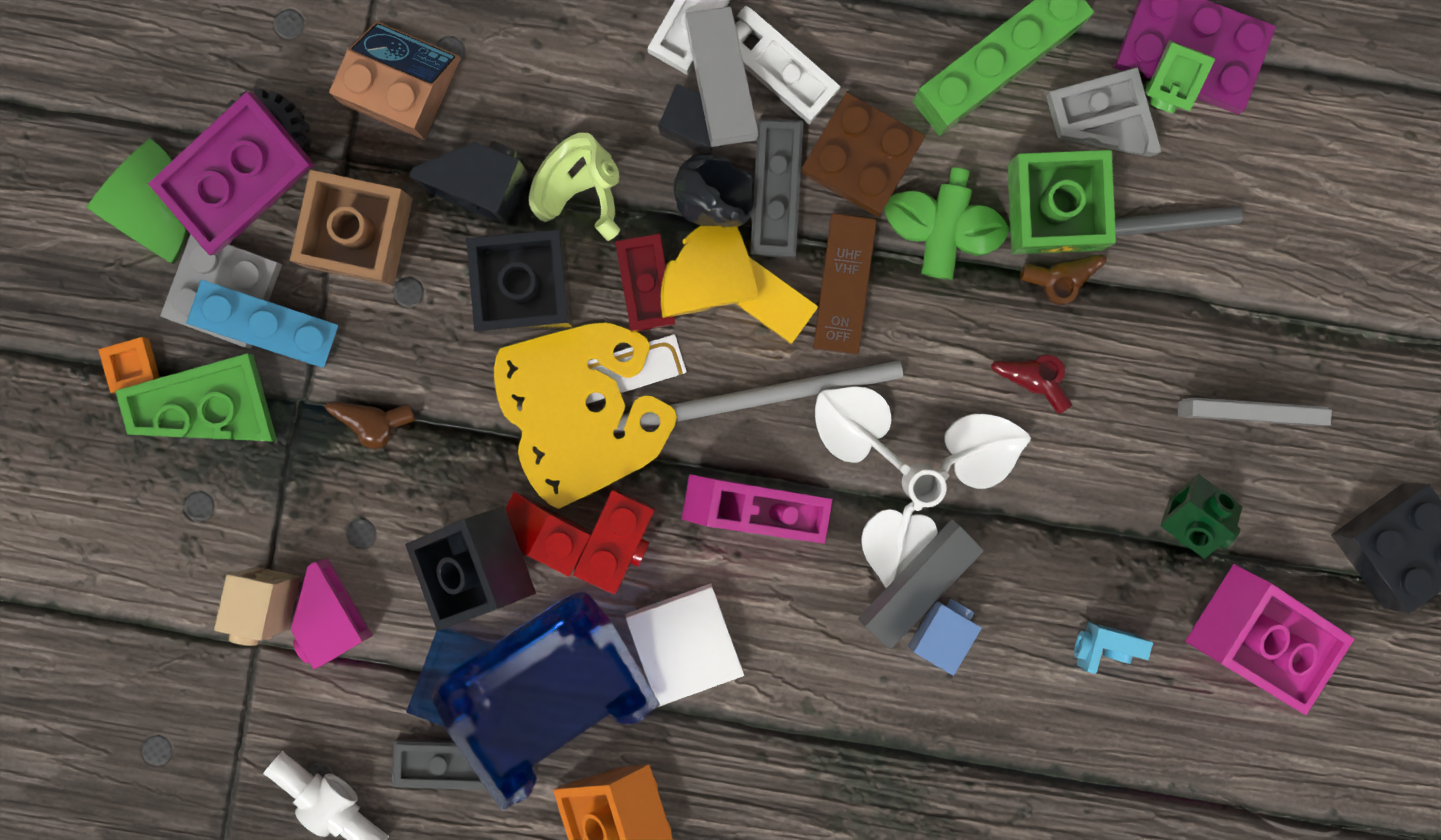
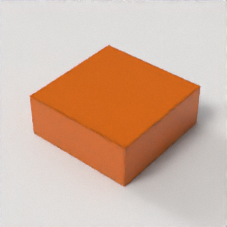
(128, 363)

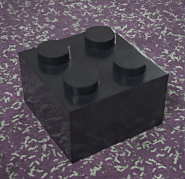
(519, 282)
(1397, 546)
(470, 568)

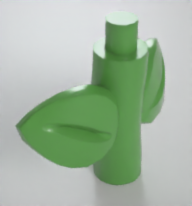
(946, 224)

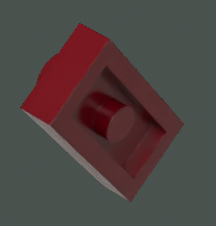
(642, 275)

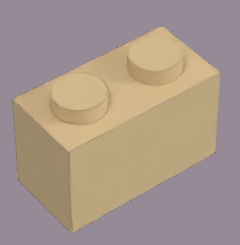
(256, 604)

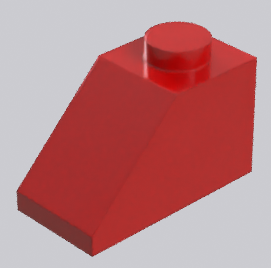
(547, 534)

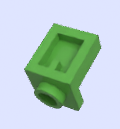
(1178, 77)

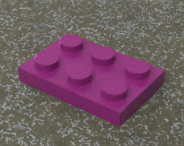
(1227, 35)
(231, 173)

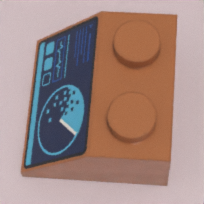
(395, 79)

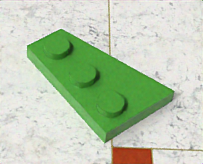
(202, 402)

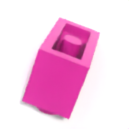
(325, 617)

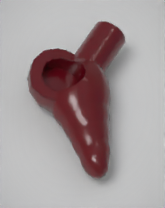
(1038, 377)

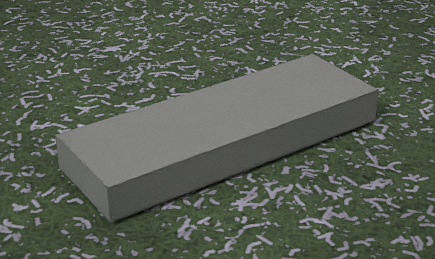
(721, 76)
(1254, 412)

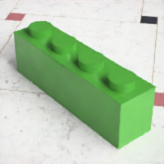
(998, 60)

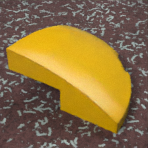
(708, 273)

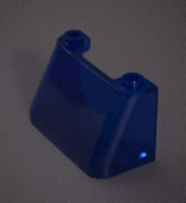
(539, 694)

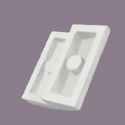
(684, 644)

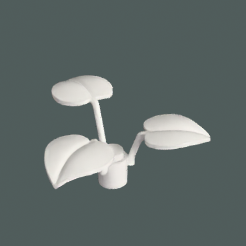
(982, 455)

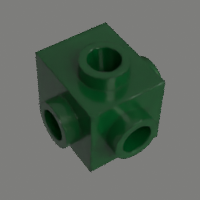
(1202, 517)

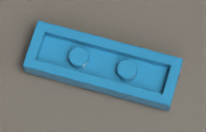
(261, 323)

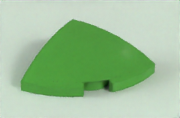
(136, 209)

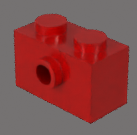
(615, 542)

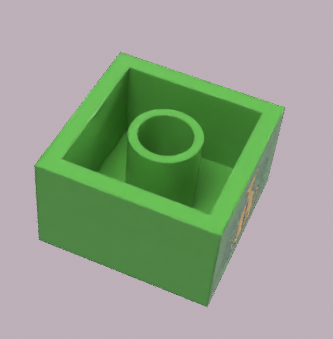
(1061, 202)

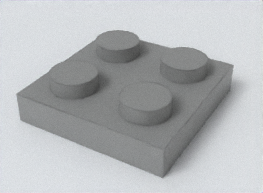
(229, 268)

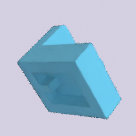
(1117, 644)

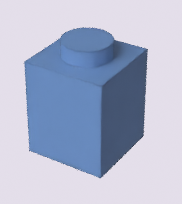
(945, 635)

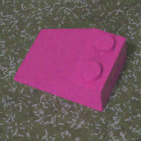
(1270, 639)

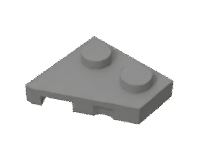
(1106, 114)

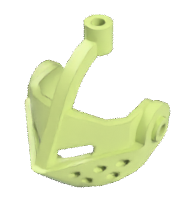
(555, 186)

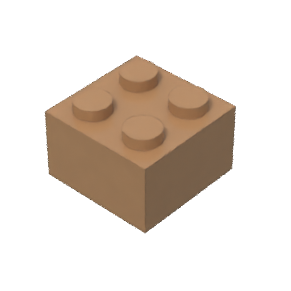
(351, 228)

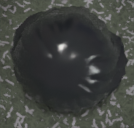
(713, 191)

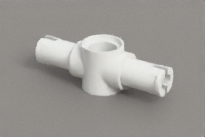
(323, 802)

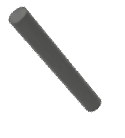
(1178, 220)

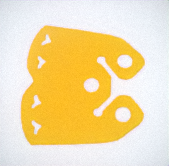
(555, 415)

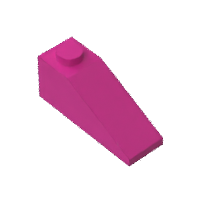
(756, 509)

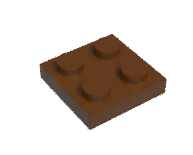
(862, 154)

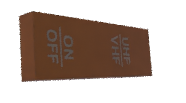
(844, 284)

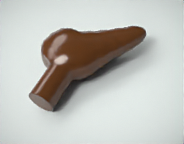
(1064, 278)
(370, 422)

